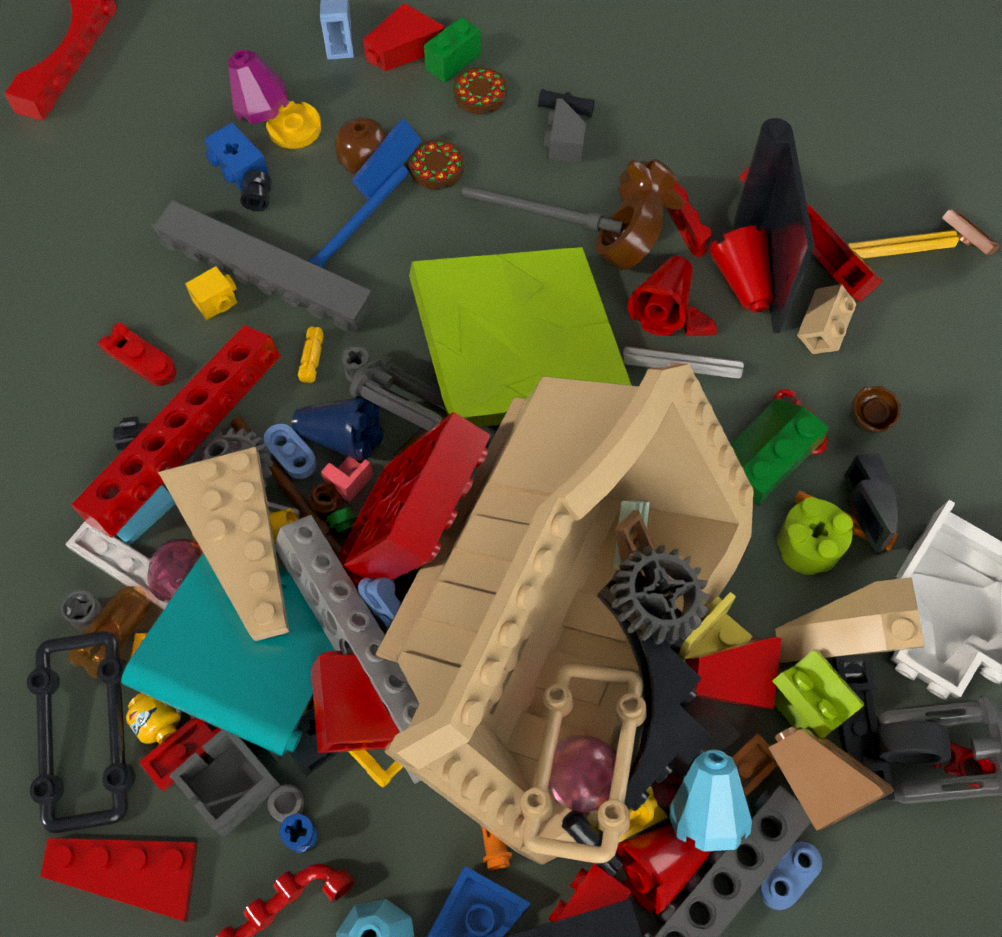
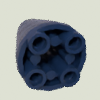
(342, 426)

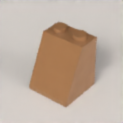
(825, 777)

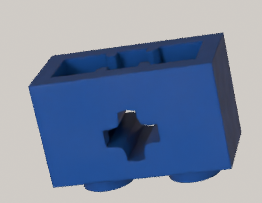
(234, 154)

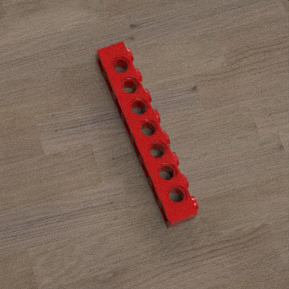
(176, 431)

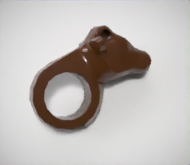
(644, 192)

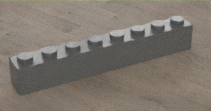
(265, 266)

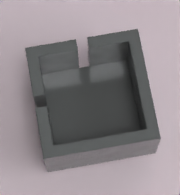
(229, 785)

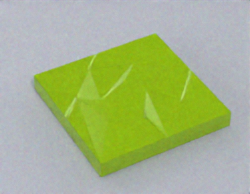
(508, 323)

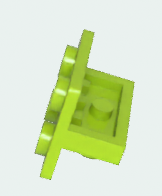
(815, 695)

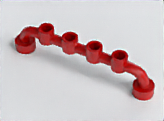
(289, 888)

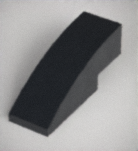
(872, 499)

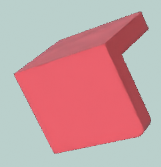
(348, 477)

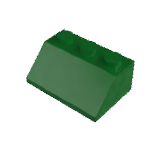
(777, 445)

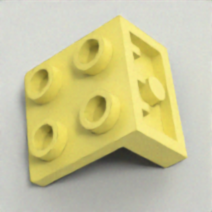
(715, 632)

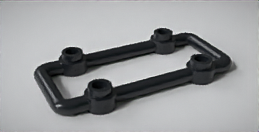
(118, 776)

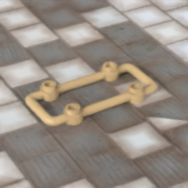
(612, 814)

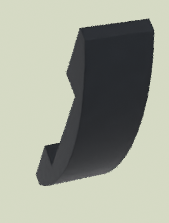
(859, 731)

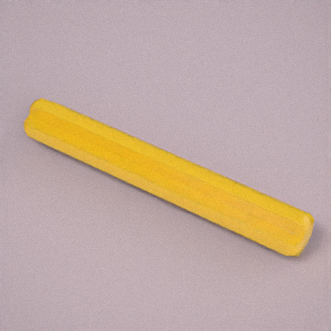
(905, 244)

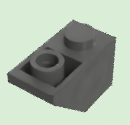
(567, 134)

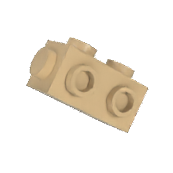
(827, 319)

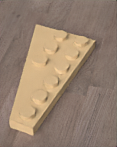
(231, 521)

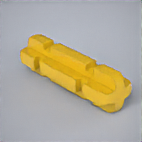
(311, 354)

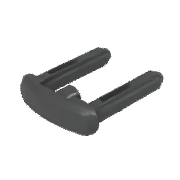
(374, 383)
(985, 747)

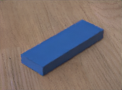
(386, 159)

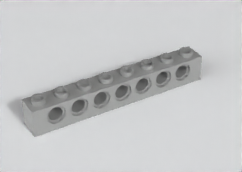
(342, 613)

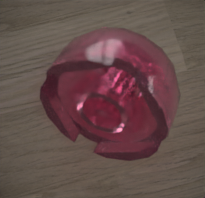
(171, 566)
(582, 773)

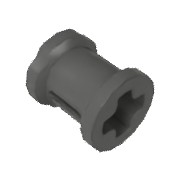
(352, 359)

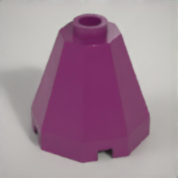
(255, 88)

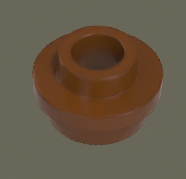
(323, 492)

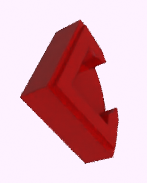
(699, 324)

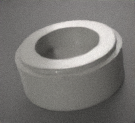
(286, 801)

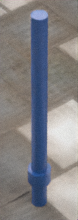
(357, 220)

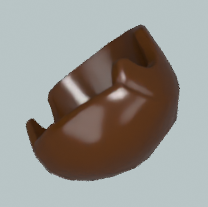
(875, 409)

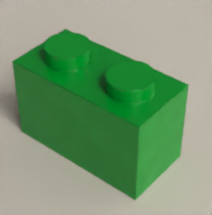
(452, 49)

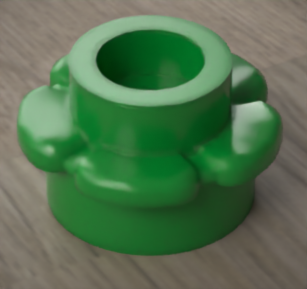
(342, 520)

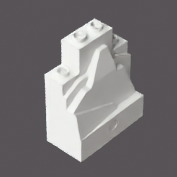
(958, 603)

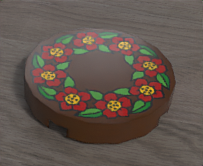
(480, 90)
(436, 164)

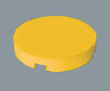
(294, 126)

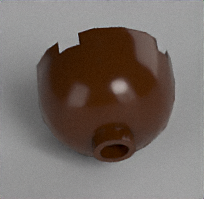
(357, 142)

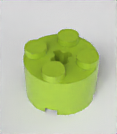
(814, 536)

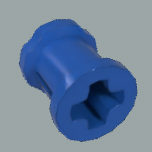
(294, 823)

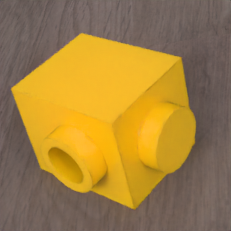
(212, 292)

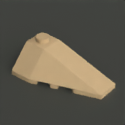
(863, 622)

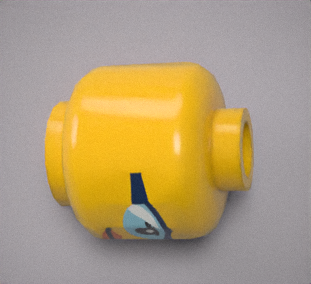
(151, 719)

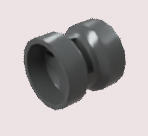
(77, 605)

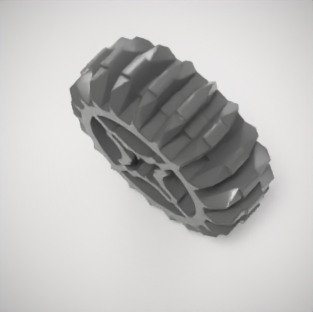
(657, 567)

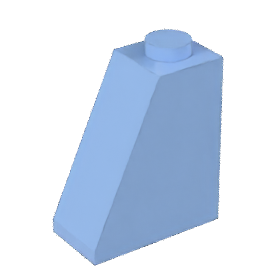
(336, 28)

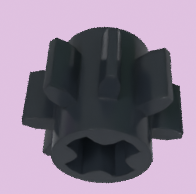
(127, 432)

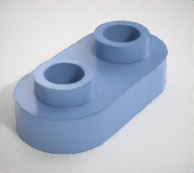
(292, 452)
(792, 876)

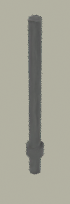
(593, 220)

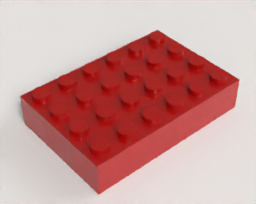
(414, 502)

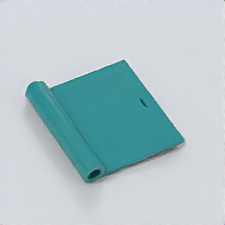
(214, 670)

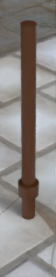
(294, 494)

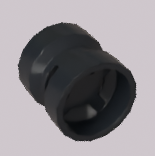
(255, 191)

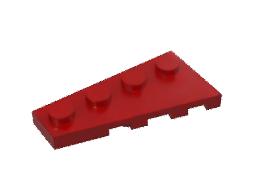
(132, 872)

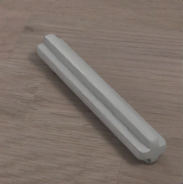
(698, 363)

